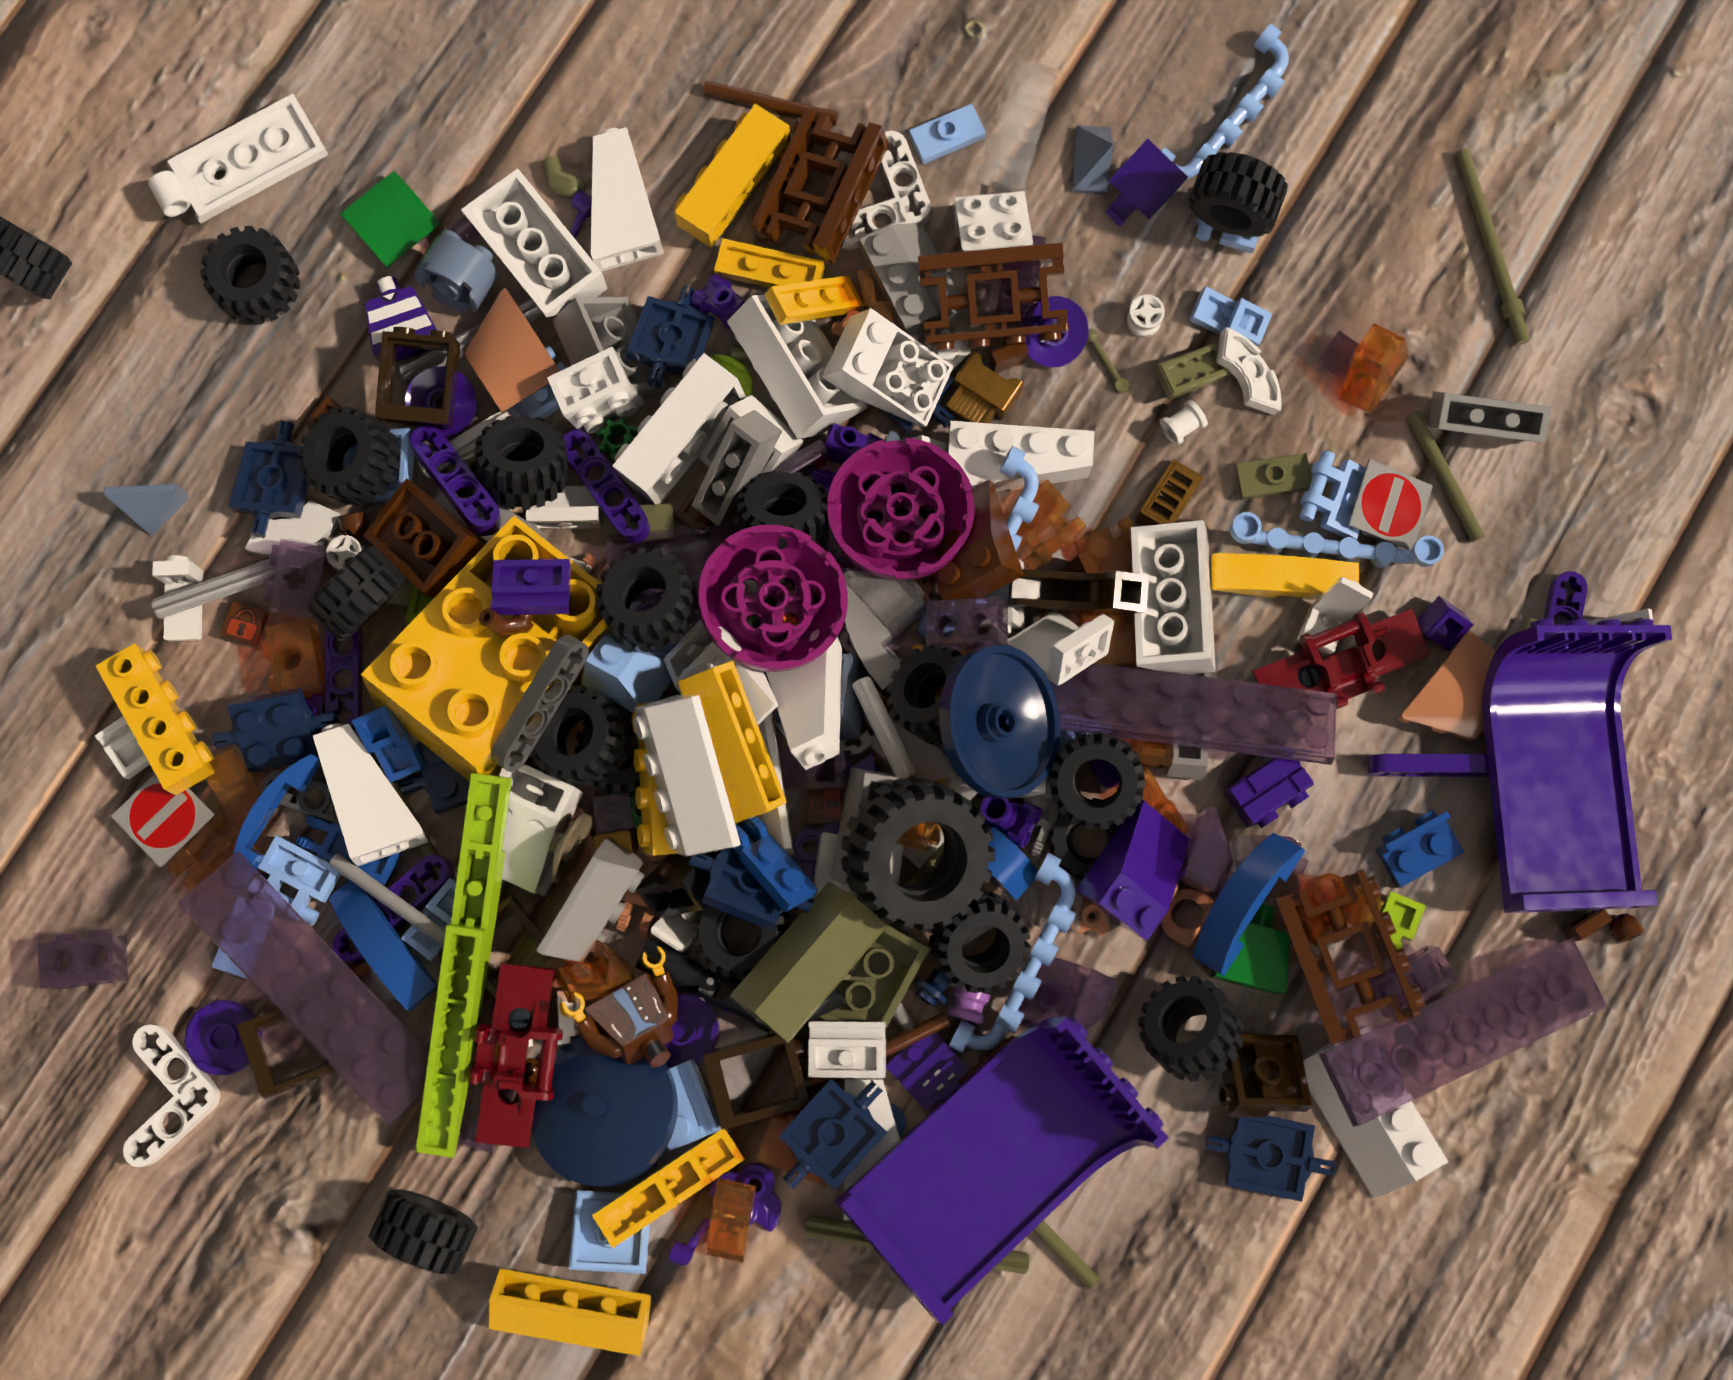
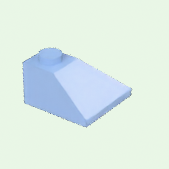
(625, 673)

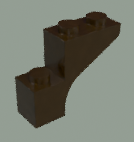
(1080, 592)

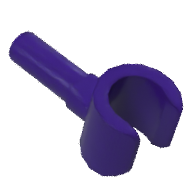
(583, 204)
(682, 1253)

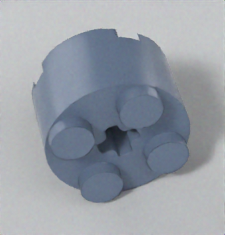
(457, 272)

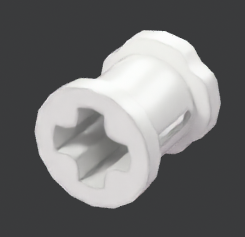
(1183, 422)

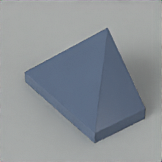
(1092, 159)
(148, 504)

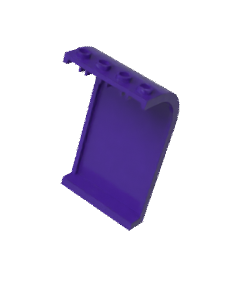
(1563, 765)
(996, 1161)

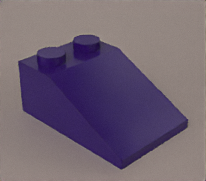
(1137, 871)

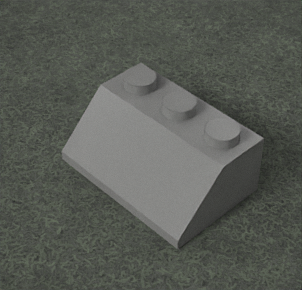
(895, 272)
(600, 323)
(593, 903)

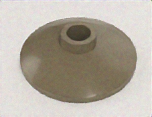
(568, 847)

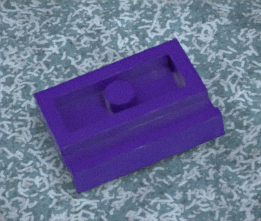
(531, 586)

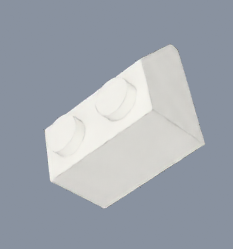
(785, 447)

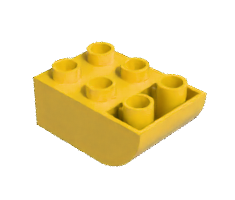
(459, 680)

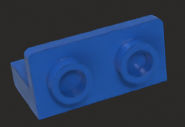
(1420, 849)

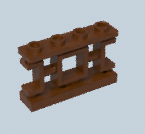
(844, 191)
(990, 265)
(1322, 967)

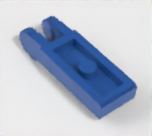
(334, 843)
(772, 866)

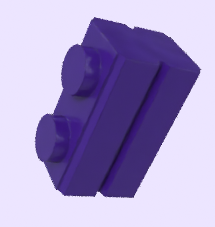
(1267, 790)

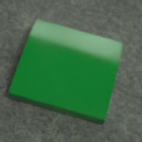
(390, 219)

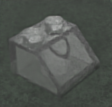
(893, 602)

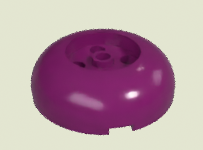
(930, 481)
(816, 601)

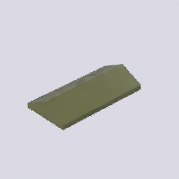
(808, 961)

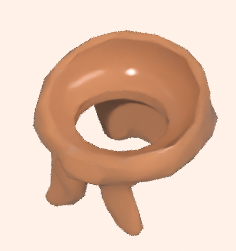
(1182, 936)

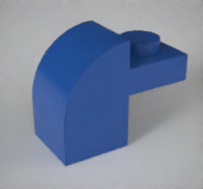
(1011, 867)

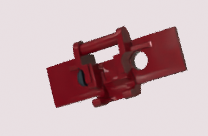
(1352, 669)
(502, 1052)

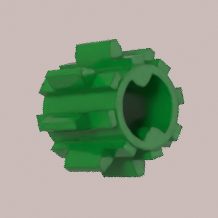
(611, 431)

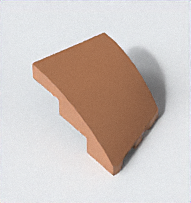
(509, 354)
(1454, 692)

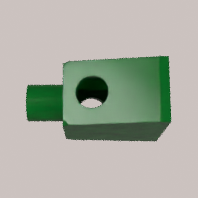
(1264, 957)

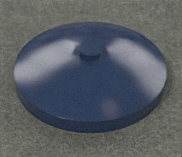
(999, 722)
(604, 1116)

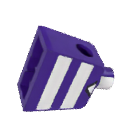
(394, 309)

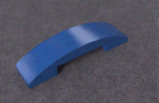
(297, 776)
(1241, 899)
(382, 946)

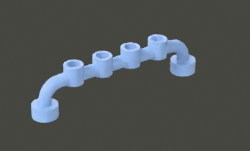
(1249, 106)
(1022, 510)
(1247, 529)
(1026, 983)

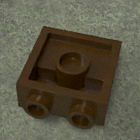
(1265, 1077)

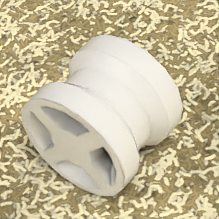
(1147, 307)
(342, 549)

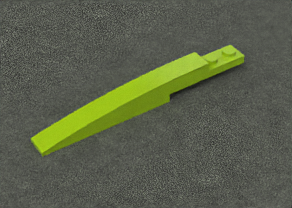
(464, 965)

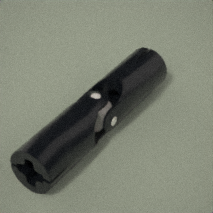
(692, 977)

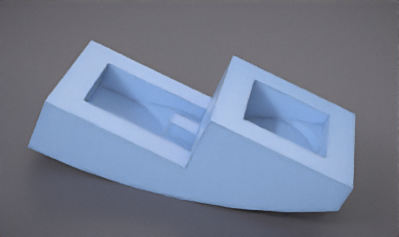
(1217, 312)
(440, 912)

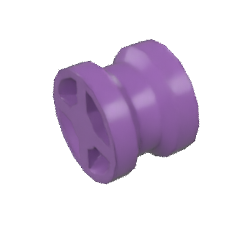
(968, 1005)

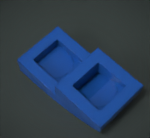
(390, 742)

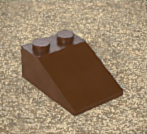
(423, 539)
(987, 557)

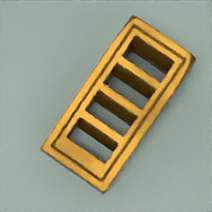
(1150, 516)

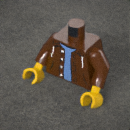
(632, 1019)

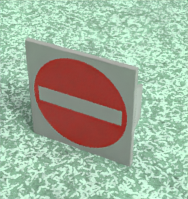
(1390, 505)
(161, 820)

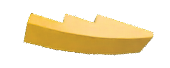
(1277, 574)
(668, 1187)

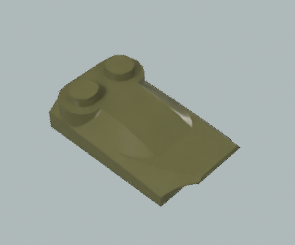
(879, 978)

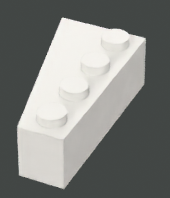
(1053, 452)

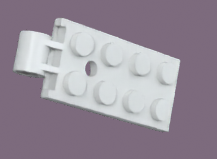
(252, 154)

